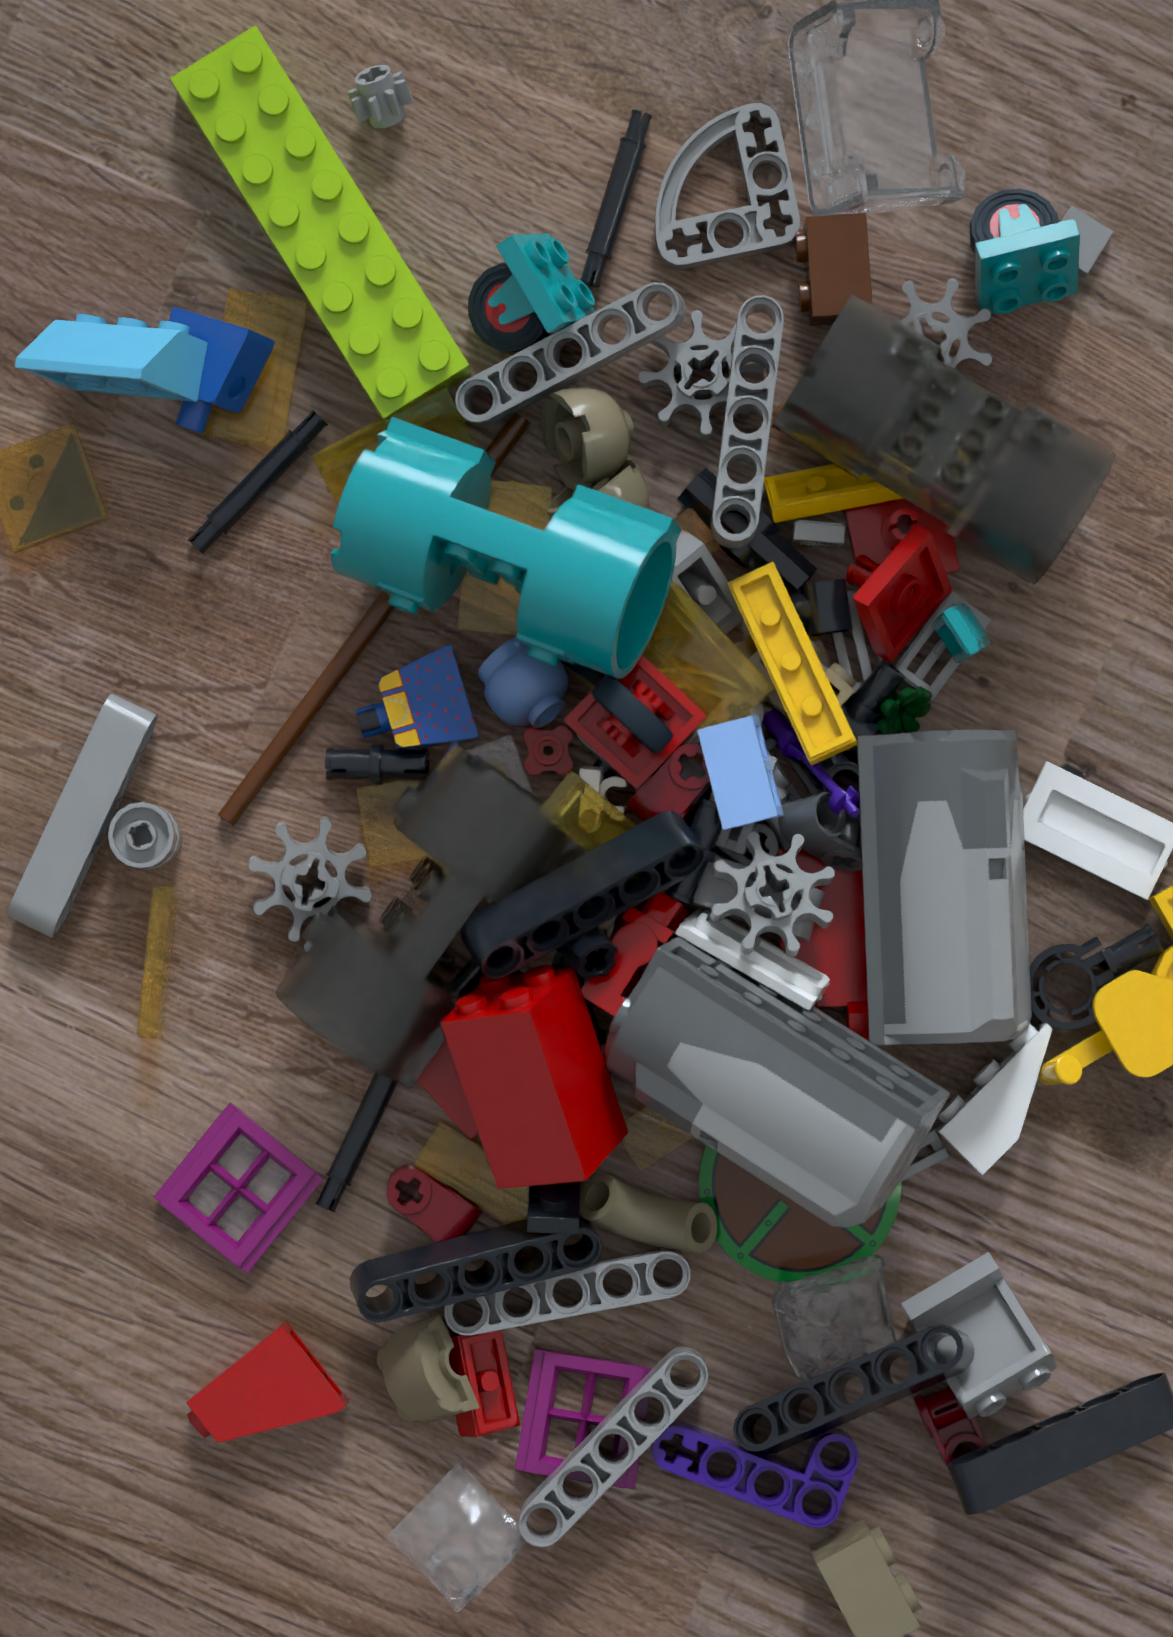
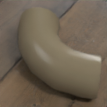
(647, 1216)

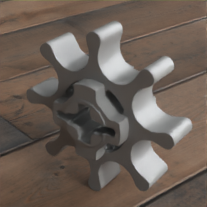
(954, 328)
(697, 354)
(285, 873)
(782, 875)

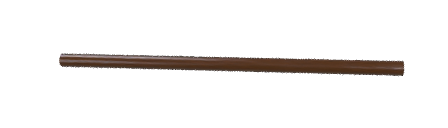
(339, 665)

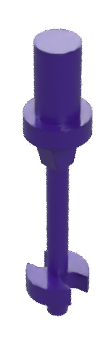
(790, 746)

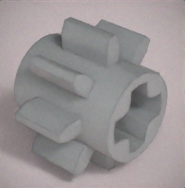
(380, 96)

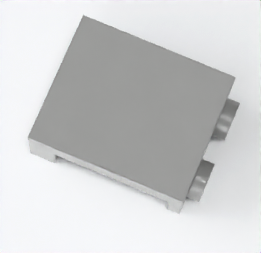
(1005, 1343)

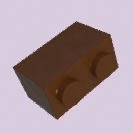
(835, 264)

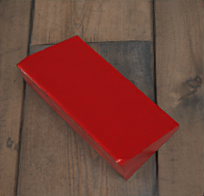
(487, 1368)

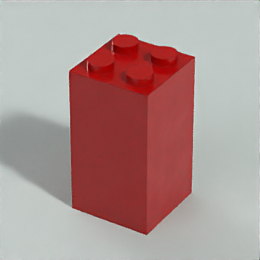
(535, 1077)

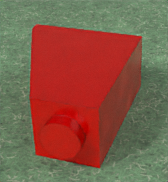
(266, 1389)

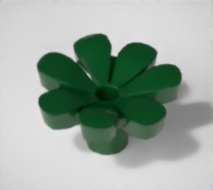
(902, 709)

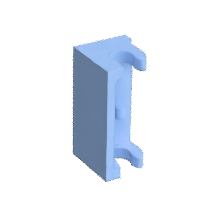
(740, 772)

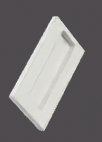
(1097, 830)
(765, 963)

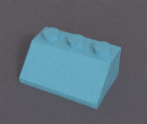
(118, 357)

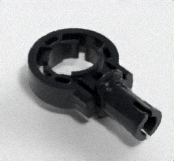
(1119, 957)

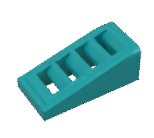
(961, 632)

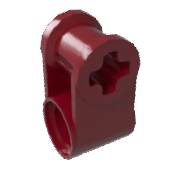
(666, 788)
(438, 1211)
(948, 1425)

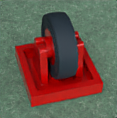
(636, 721)

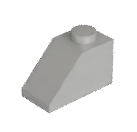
(705, 582)

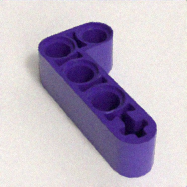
(749, 1464)

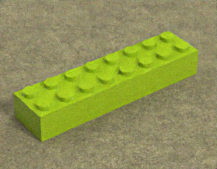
(320, 223)

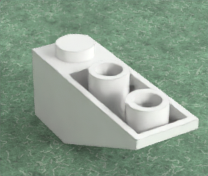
(995, 1111)

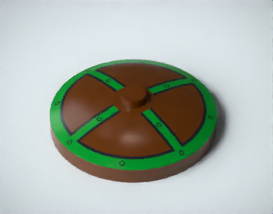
(775, 1233)

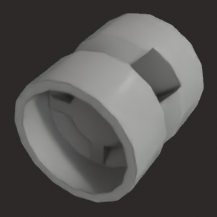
(145, 836)

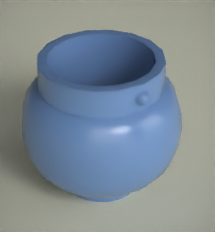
(521, 687)

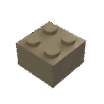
(859, 1577)

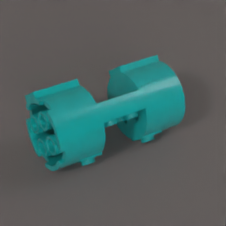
(586, 583)

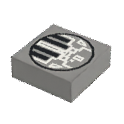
(818, 534)

